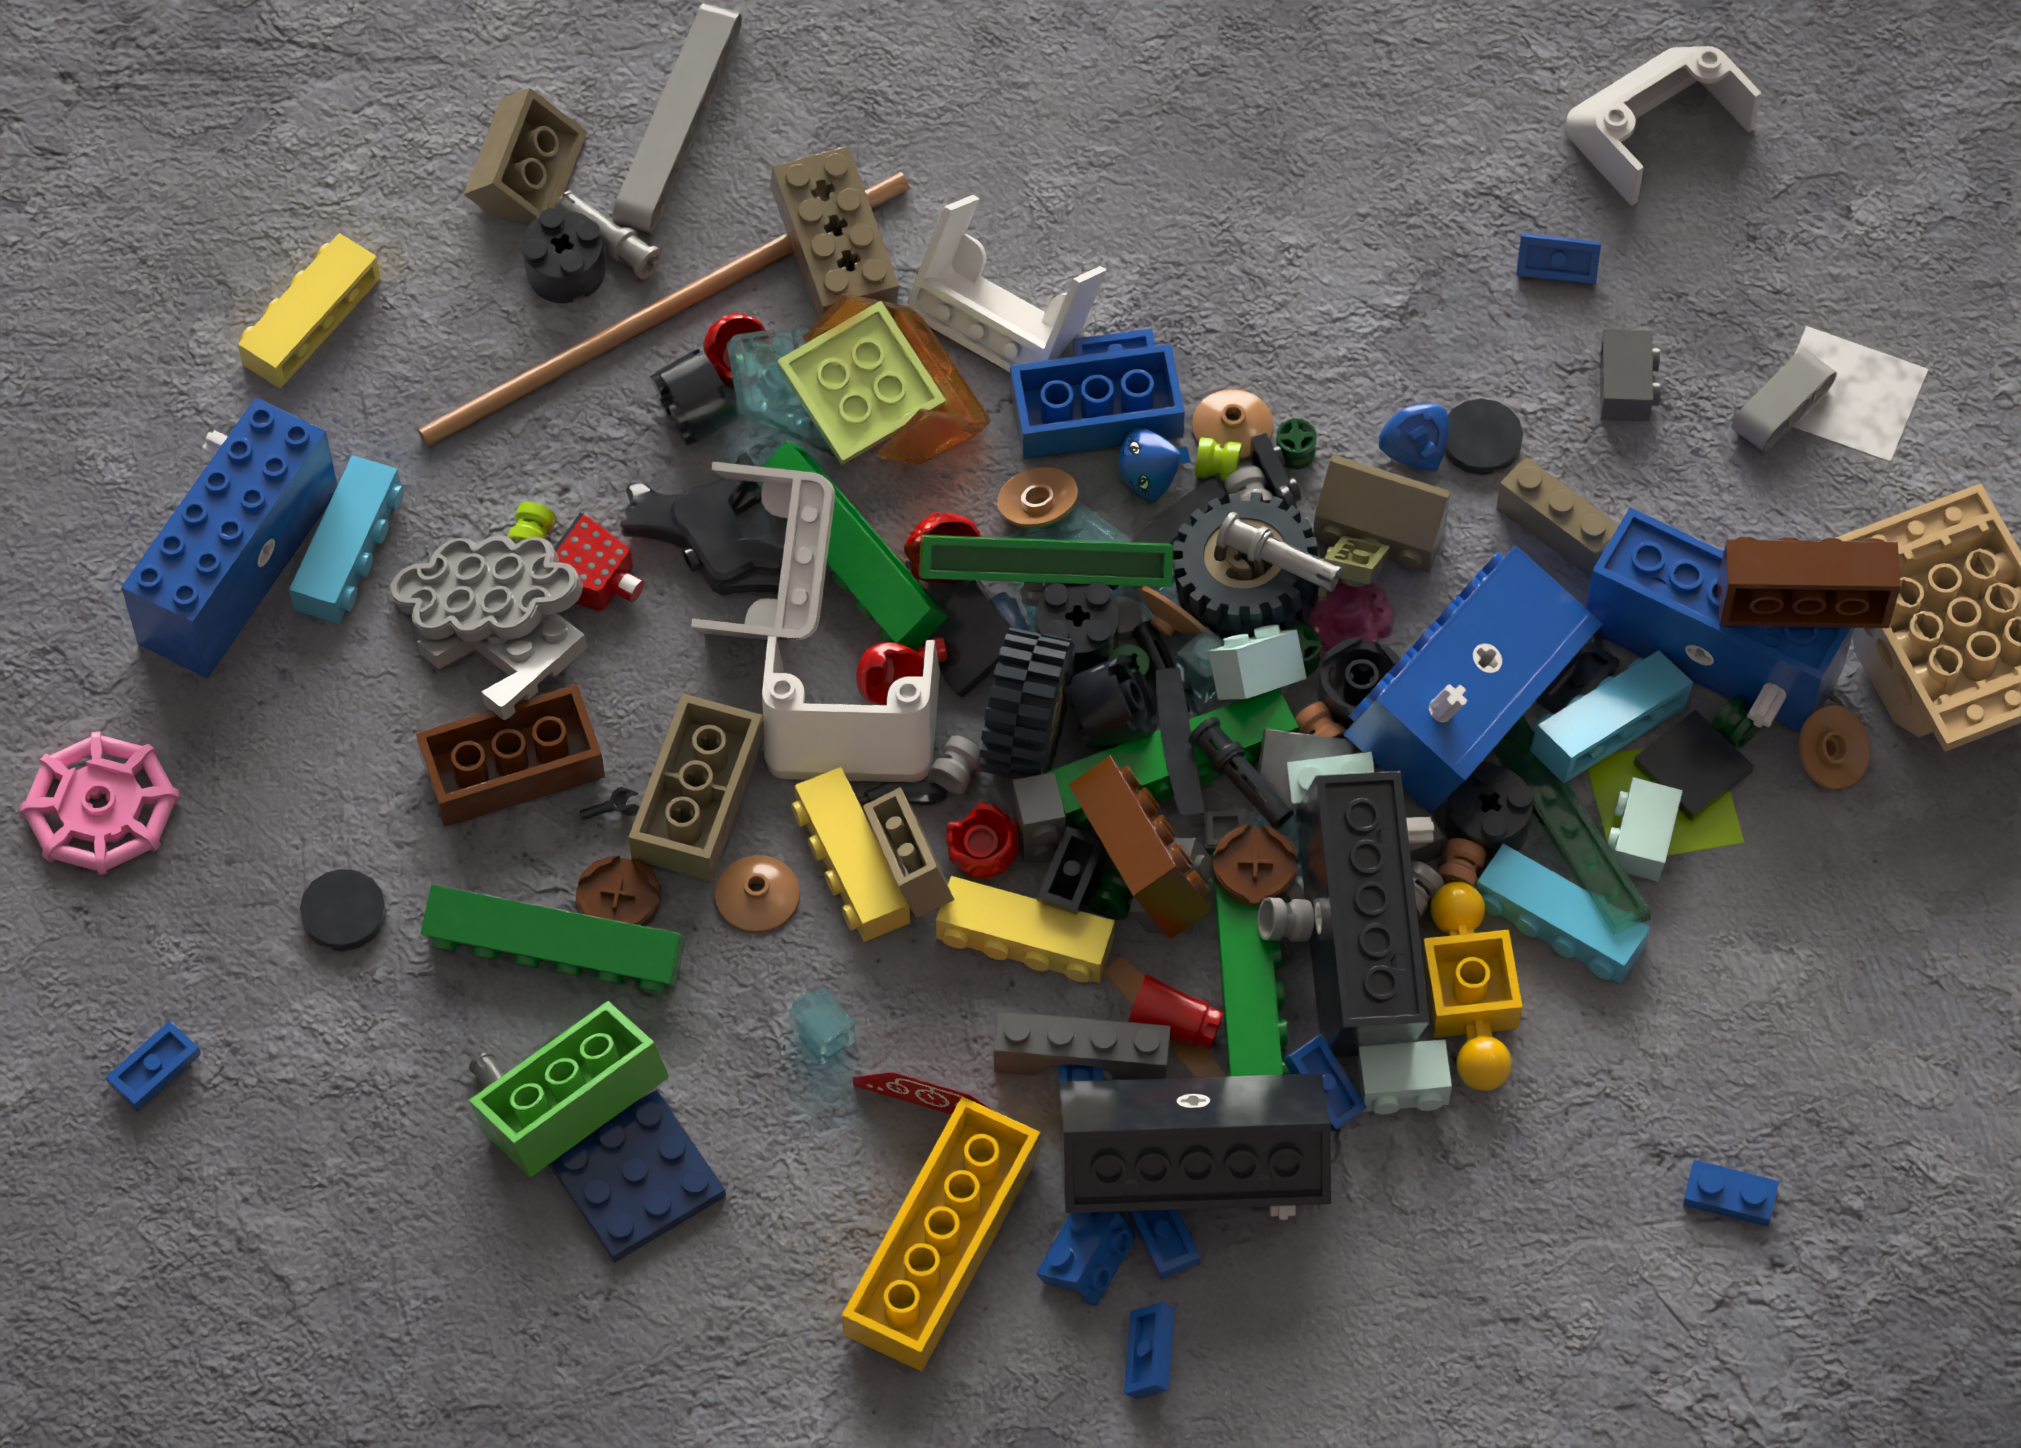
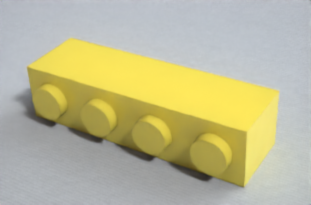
(308, 310)
(851, 855)
(1025, 931)

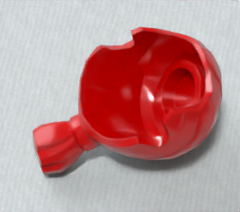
(887, 663)

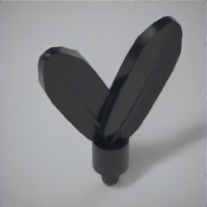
(916, 792)

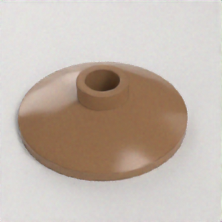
(1212, 422)
(1037, 497)
(1168, 615)
(1846, 745)
(762, 909)

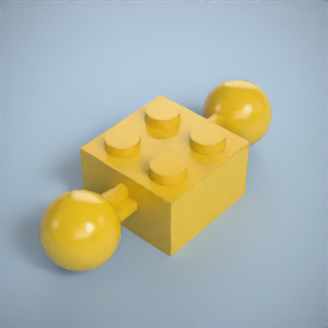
(1471, 985)

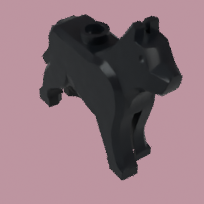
(708, 530)

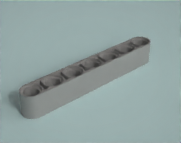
(677, 118)

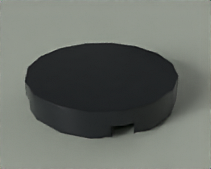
(1483, 436)
(342, 909)

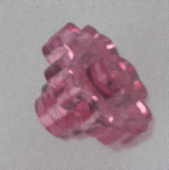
(1353, 614)

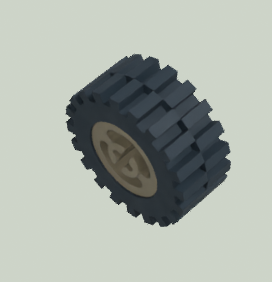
(1223, 591)
(1026, 704)

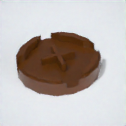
(1254, 865)
(619, 891)

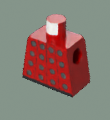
(600, 562)

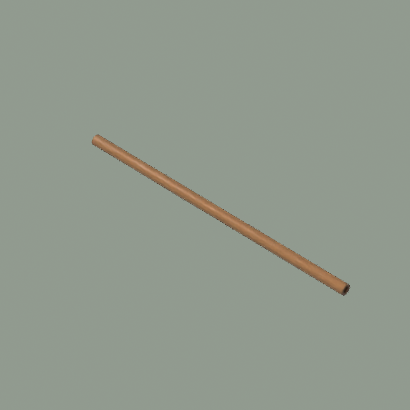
(631, 326)

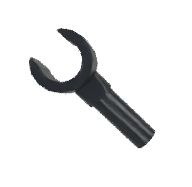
(616, 803)

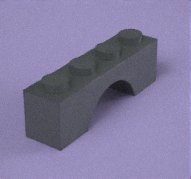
(1037, 1042)

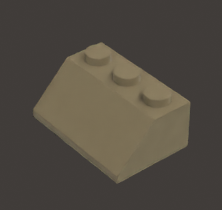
(524, 158)
(1382, 510)

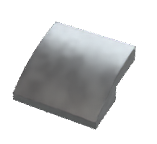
(1284, 747)

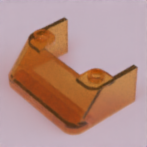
(928, 431)

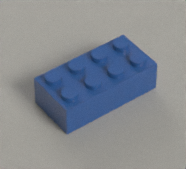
(1095, 400)

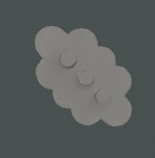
(486, 588)

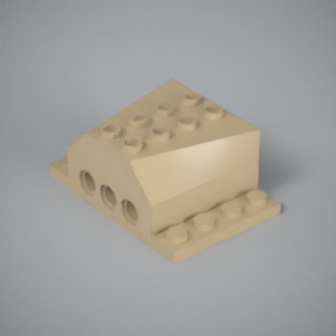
(1956, 624)

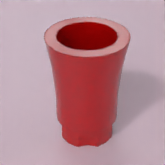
(1187, 1016)

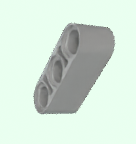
(1784, 400)

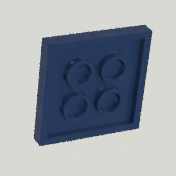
(637, 1177)

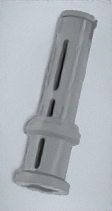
(621, 242)
(1261, 545)

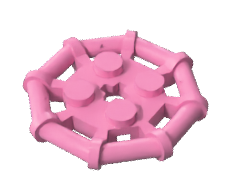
(99, 824)

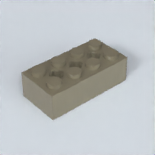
(844, 212)
(696, 787)

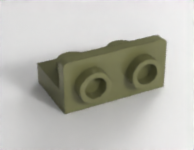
(1359, 561)

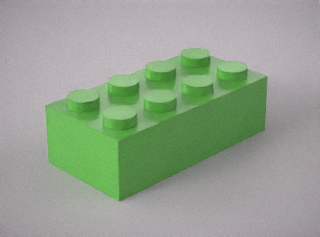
(569, 1088)

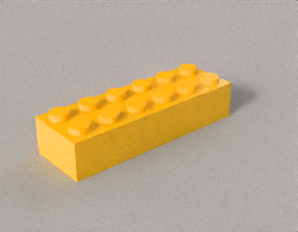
(941, 1234)

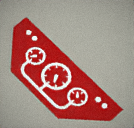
(913, 1091)

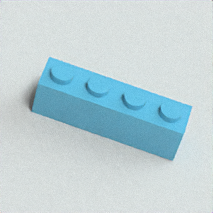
(346, 540)
(1610, 716)
(1558, 913)

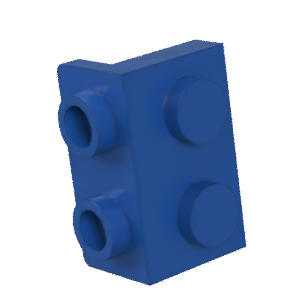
(1087, 1254)

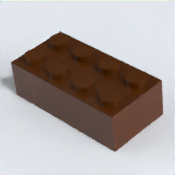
(1808, 583)
(500, 763)
(1142, 846)

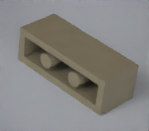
(1555, 515)
(908, 852)

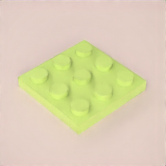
(860, 382)

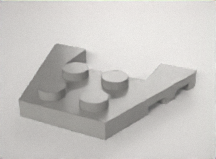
(524, 659)

